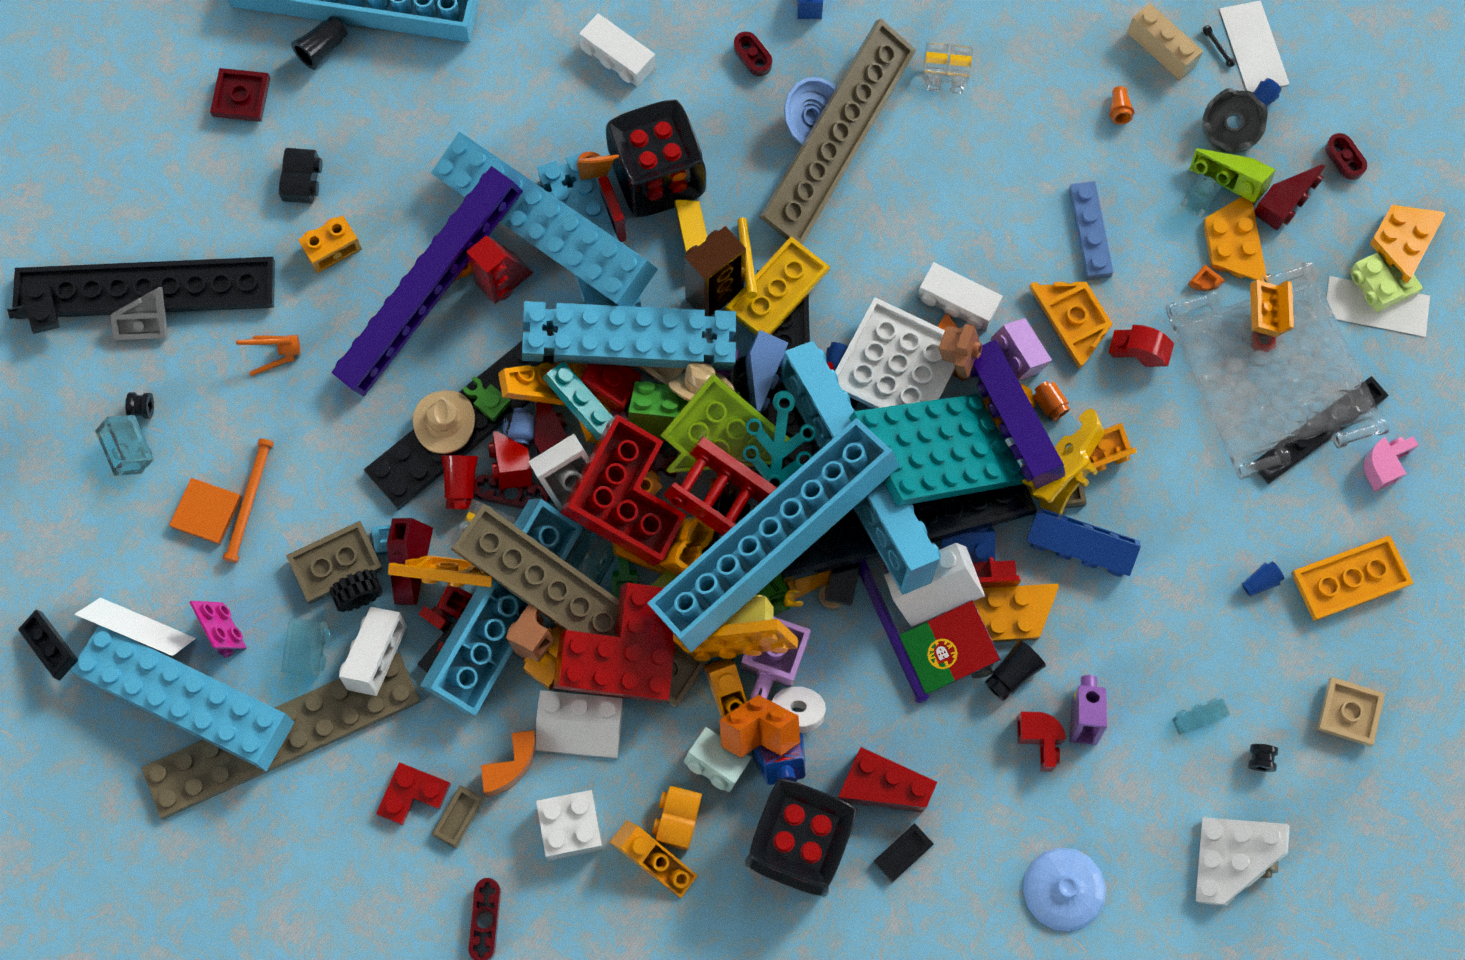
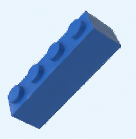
(1083, 541)

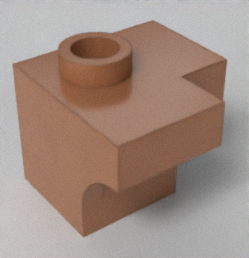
(961, 348)
(528, 635)

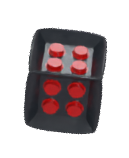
(656, 157)
(801, 837)

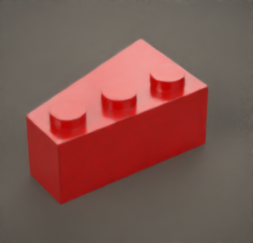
(496, 269)
(885, 784)

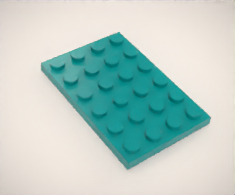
(942, 449)

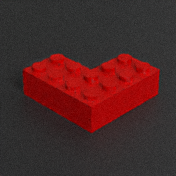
(610, 496)
(625, 666)

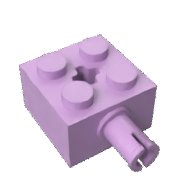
(779, 666)

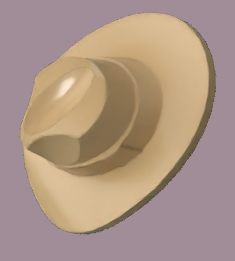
(689, 382)
(444, 421)

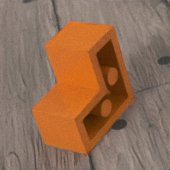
(759, 724)

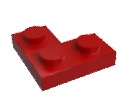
(411, 785)

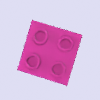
(218, 626)

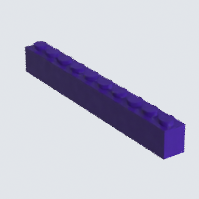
(426, 281)

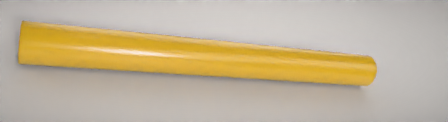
(749, 269)

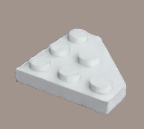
(1236, 856)

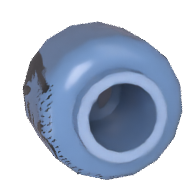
(519, 426)

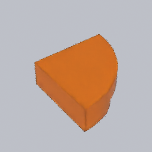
(1206, 280)

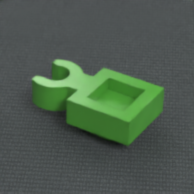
(488, 400)

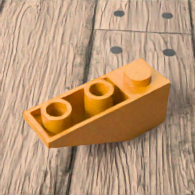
(725, 685)
(653, 858)

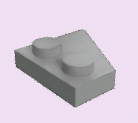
(141, 318)

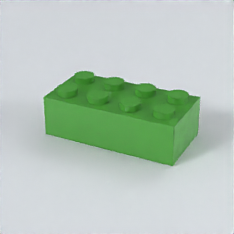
(654, 407)

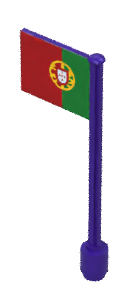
(939, 649)

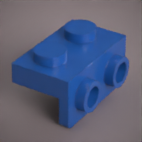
(979, 543)

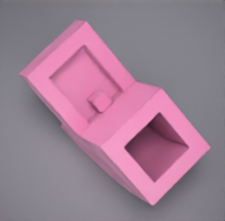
(1382, 461)

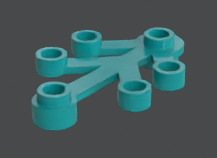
(778, 448)

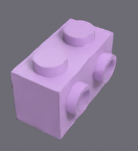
(1022, 348)

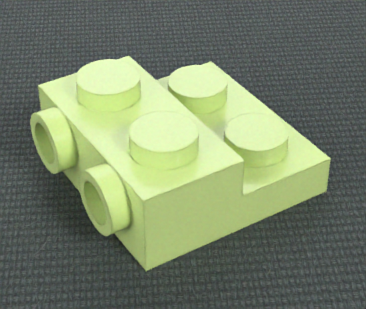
(1382, 283)

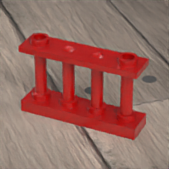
(728, 470)

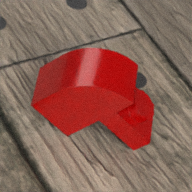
(1144, 343)
(1042, 730)

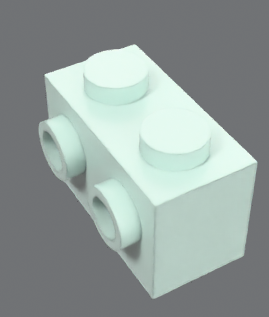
(715, 762)

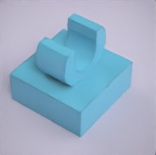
(380, 538)

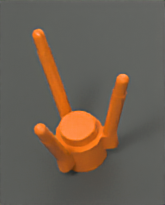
(287, 346)

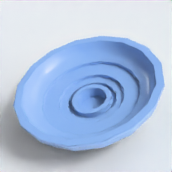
(805, 105)
(1064, 889)

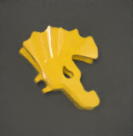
(1076, 464)

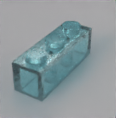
(1200, 715)

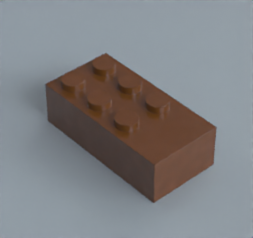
(714, 271)

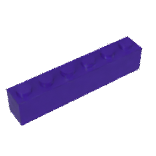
(1016, 417)

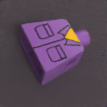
(1088, 712)

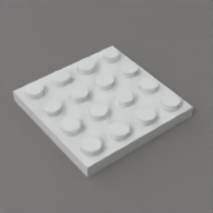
(894, 359)

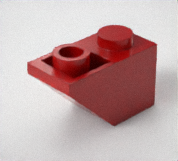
(510, 463)

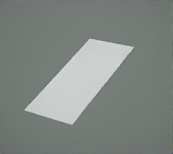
(1253, 44)
(1350, 305)
(135, 626)

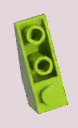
(1234, 172)

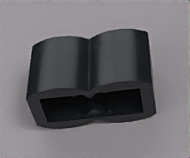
(300, 175)

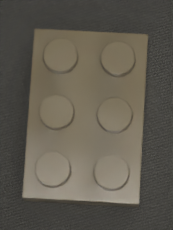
(331, 559)

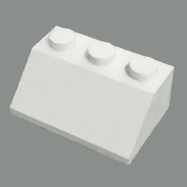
(951, 587)
(579, 724)

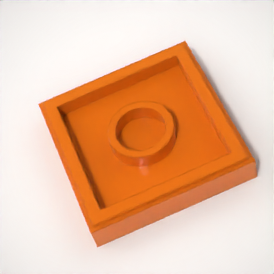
(205, 511)

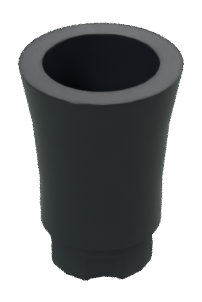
(319, 42)
(1014, 670)

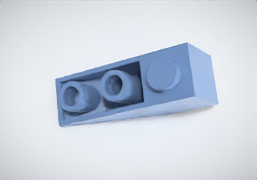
(761, 367)

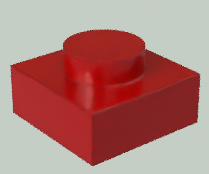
(435, 617)

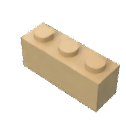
(1164, 41)

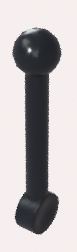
(1230, 62)

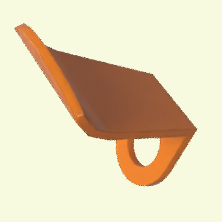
(593, 165)

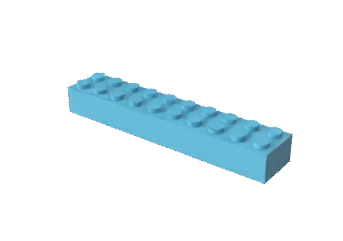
(421, 17)
(552, 225)
(892, 528)
(774, 534)

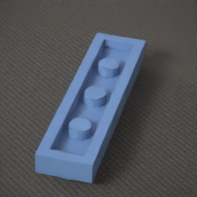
(1091, 230)

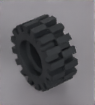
(356, 590)

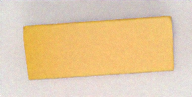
(690, 223)

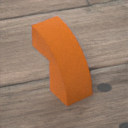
(504, 775)

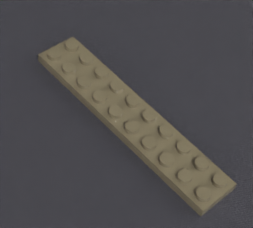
(838, 133)
(553, 586)
(319, 719)

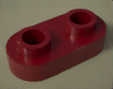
(754, 55)
(1346, 157)

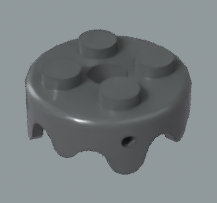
(1239, 104)

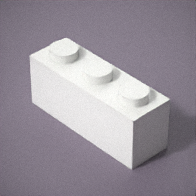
(617, 50)
(959, 296)
(372, 651)

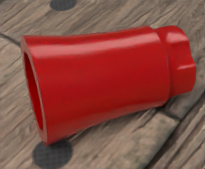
(459, 480)

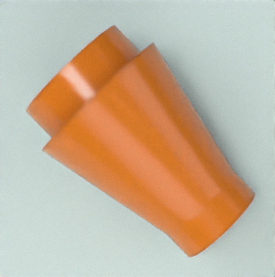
(1121, 108)

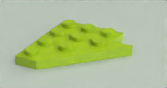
(719, 417)

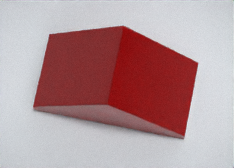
(454, 601)

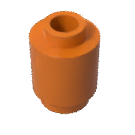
(1051, 400)

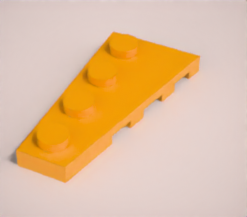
(527, 384)

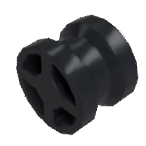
(140, 405)
(1263, 757)

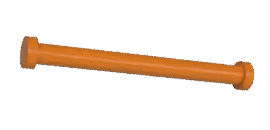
(249, 496)

